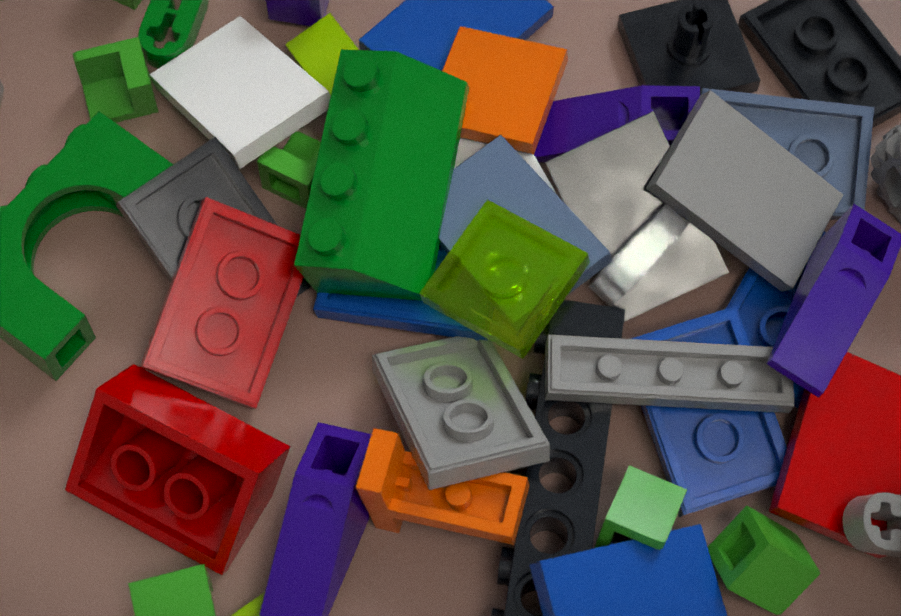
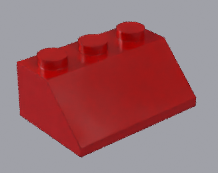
(175, 467)

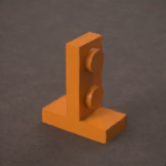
(397, 492)

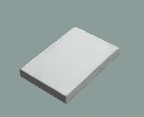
(241, 91)

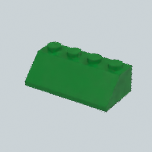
(381, 176)

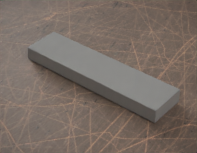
(664, 374)

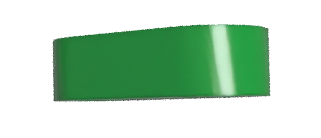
(184, 24)

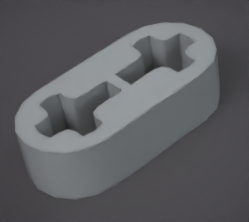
(868, 537)

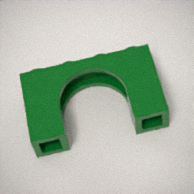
(88, 174)

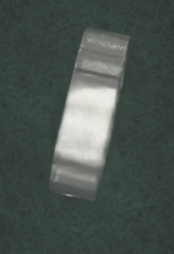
(638, 255)

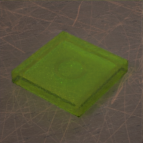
(505, 278)

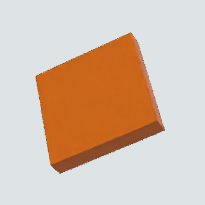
(508, 84)

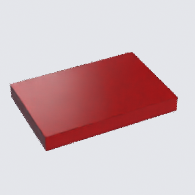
(226, 305)
(842, 448)

